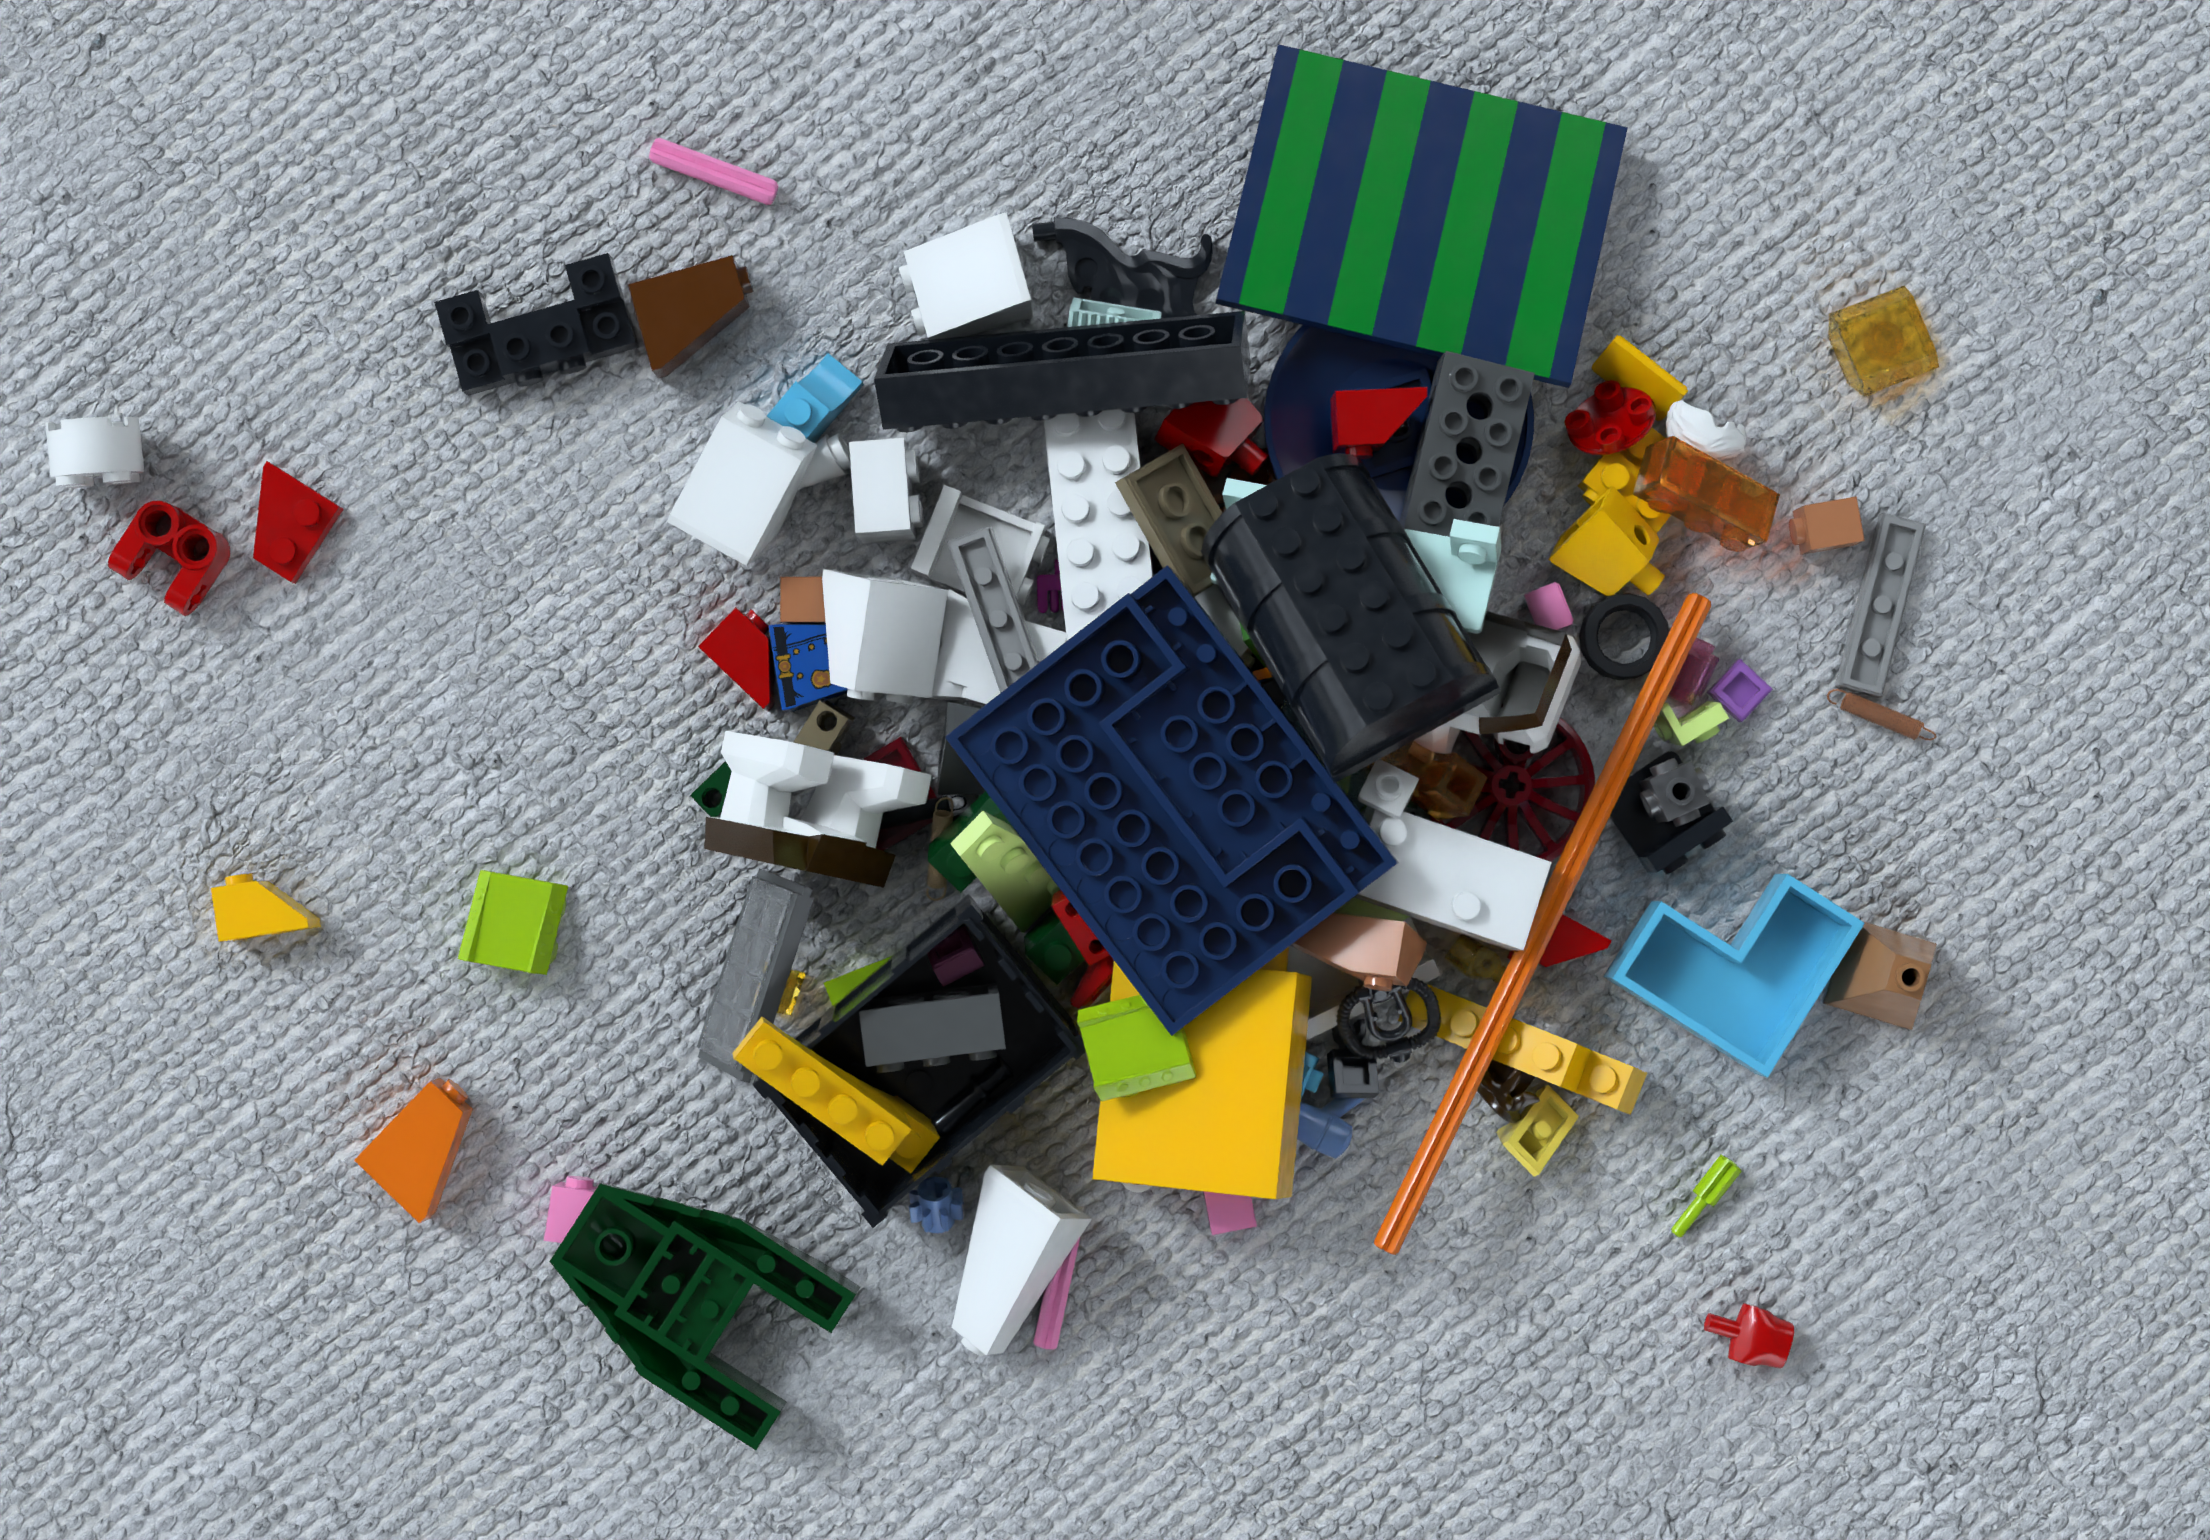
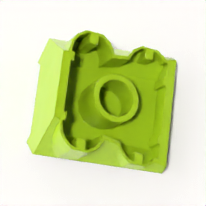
(513, 922)
(1132, 1049)

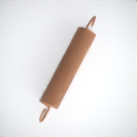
(1881, 715)

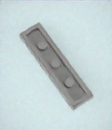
(994, 605)
(1880, 605)

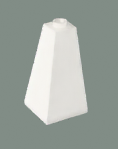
(1013, 1254)

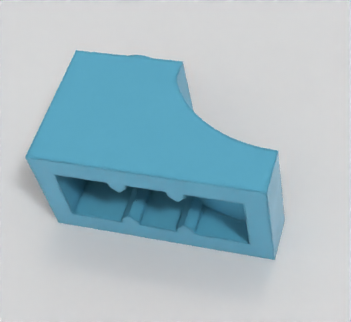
(817, 398)

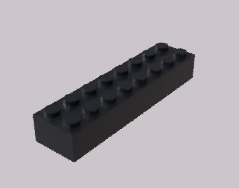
(1064, 371)

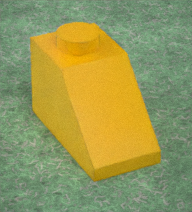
(256, 910)

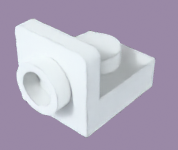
(1388, 789)

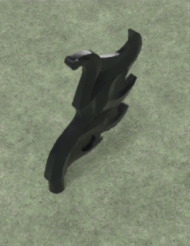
(1139, 281)

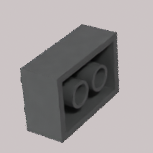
(932, 1027)

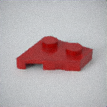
(290, 523)

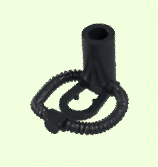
(1398, 1045)

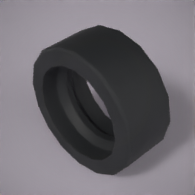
(1589, 636)

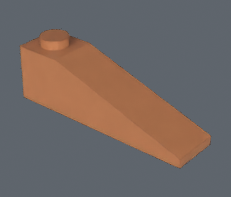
(1366, 948)

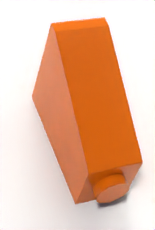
(419, 1148)

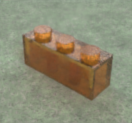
(1706, 494)

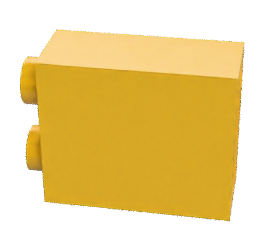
(1240, 1114)

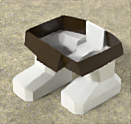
(1534, 677)
(840, 822)

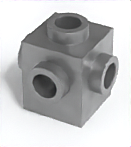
(1658, 794)

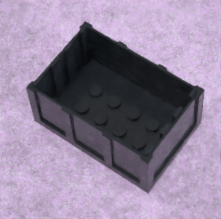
(1036, 1037)

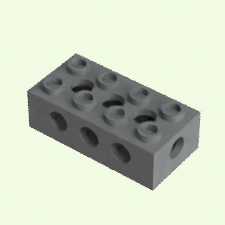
(1493, 441)

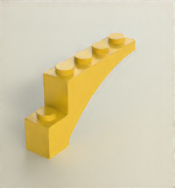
(1537, 1052)
(858, 1112)

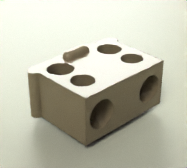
(814, 731)

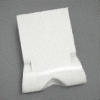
(962, 662)

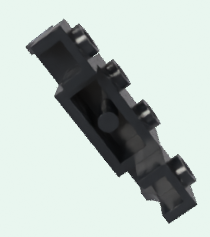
(541, 340)

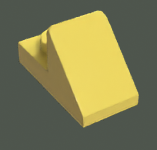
(1539, 1130)

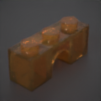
(1446, 781)

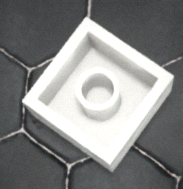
(884, 491)

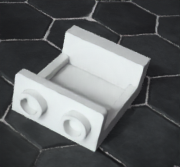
(958, 515)

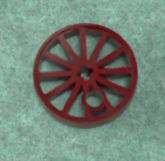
(1518, 801)

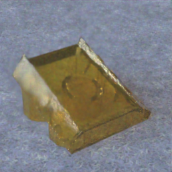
(1881, 341)

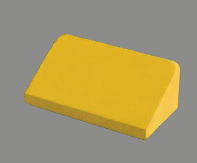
(1635, 370)

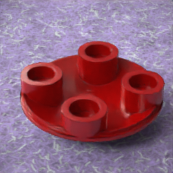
(1610, 419)

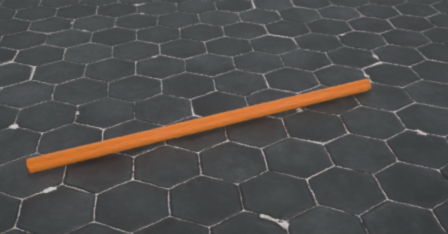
(1548, 913)

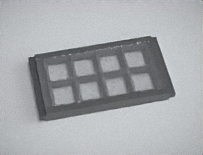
(755, 967)

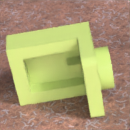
(1695, 725)

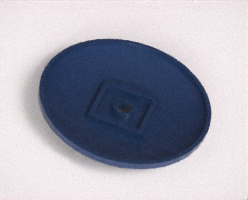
(1323, 362)

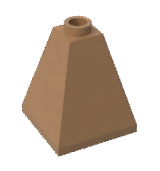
(1882, 976)

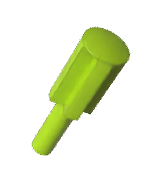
(1708, 1191)

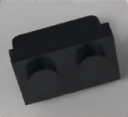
(1662, 844)

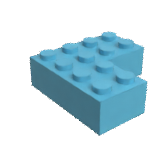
(1746, 993)

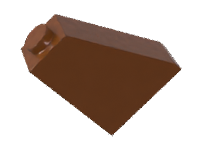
(688, 309)

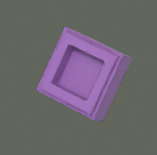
(1739, 690)

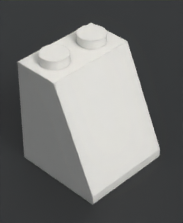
(967, 281)
(743, 483)
(882, 635)

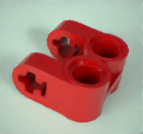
(142, 540)

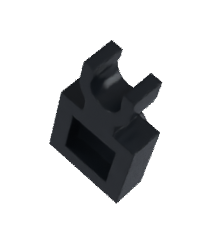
(1348, 1073)

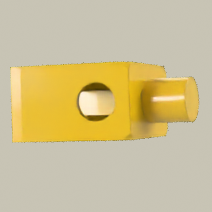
(1609, 547)

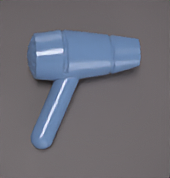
(1324, 1128)

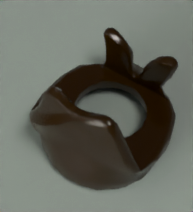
(1505, 1089)

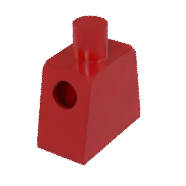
(1216, 435)

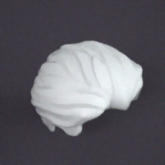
(1699, 430)

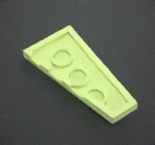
(1006, 868)

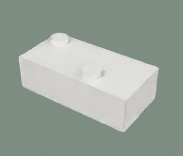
(1457, 880)

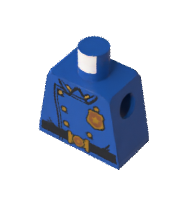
(802, 666)

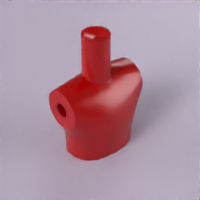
(1755, 1336)

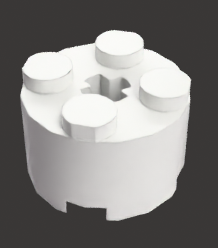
(94, 449)

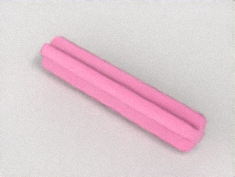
(713, 171)
(1054, 1304)

